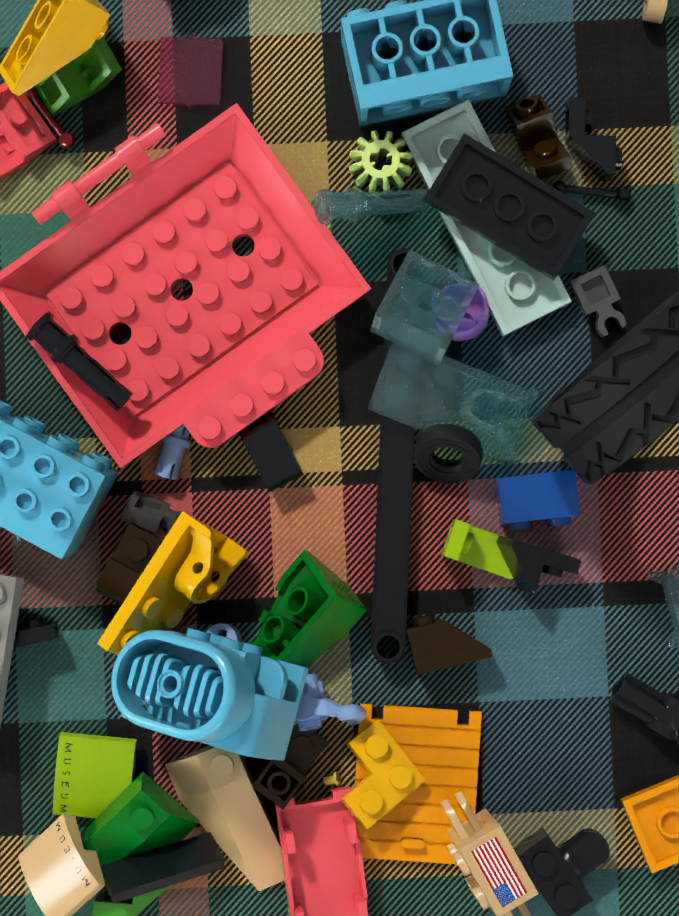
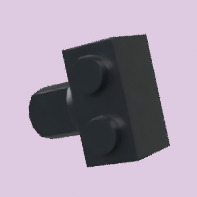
(560, 867)

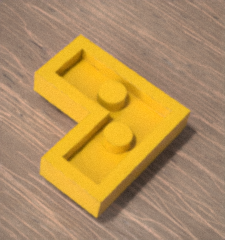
(389, 778)

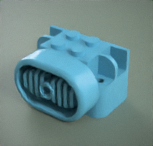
(209, 691)

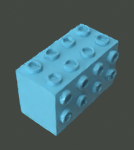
(49, 485)

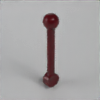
(65, 139)

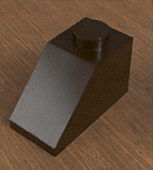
(442, 645)

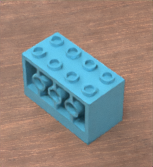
(426, 80)

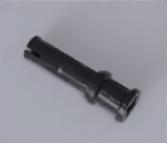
(66, 350)

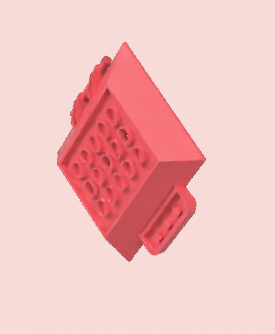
(250, 318)

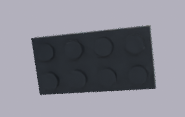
(509, 206)

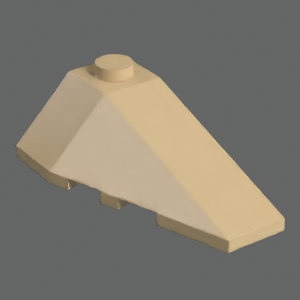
(221, 796)

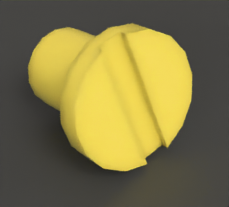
(332, 780)

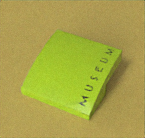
(91, 772)

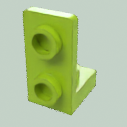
(475, 548)

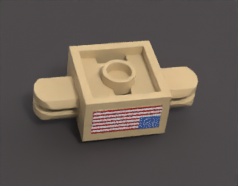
(487, 855)

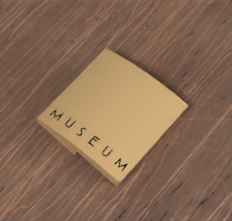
(60, 869)

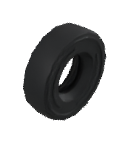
(451, 437)

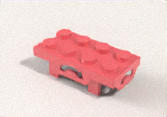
(322, 857)

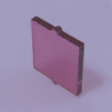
(190, 71)

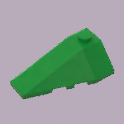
(308, 614)
(138, 822)

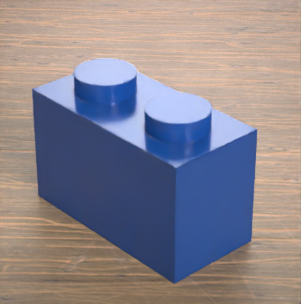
(537, 498)

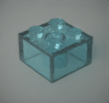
(424, 307)

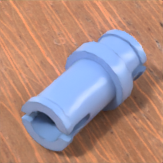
(172, 453)

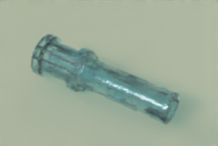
(356, 204)

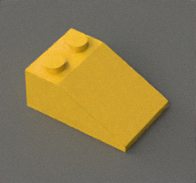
(51, 39)

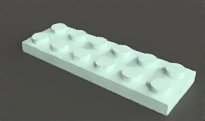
(513, 288)

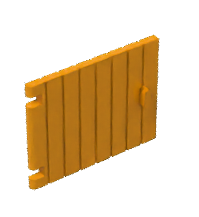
(449, 763)

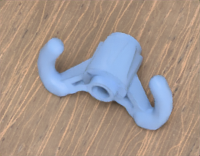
(316, 707)

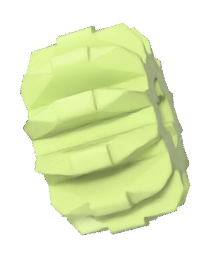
(372, 152)

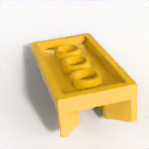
(173, 579)

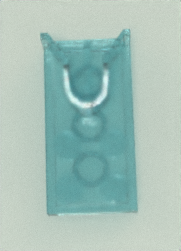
(456, 394)

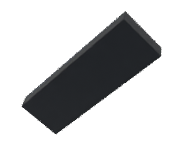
(162, 867)

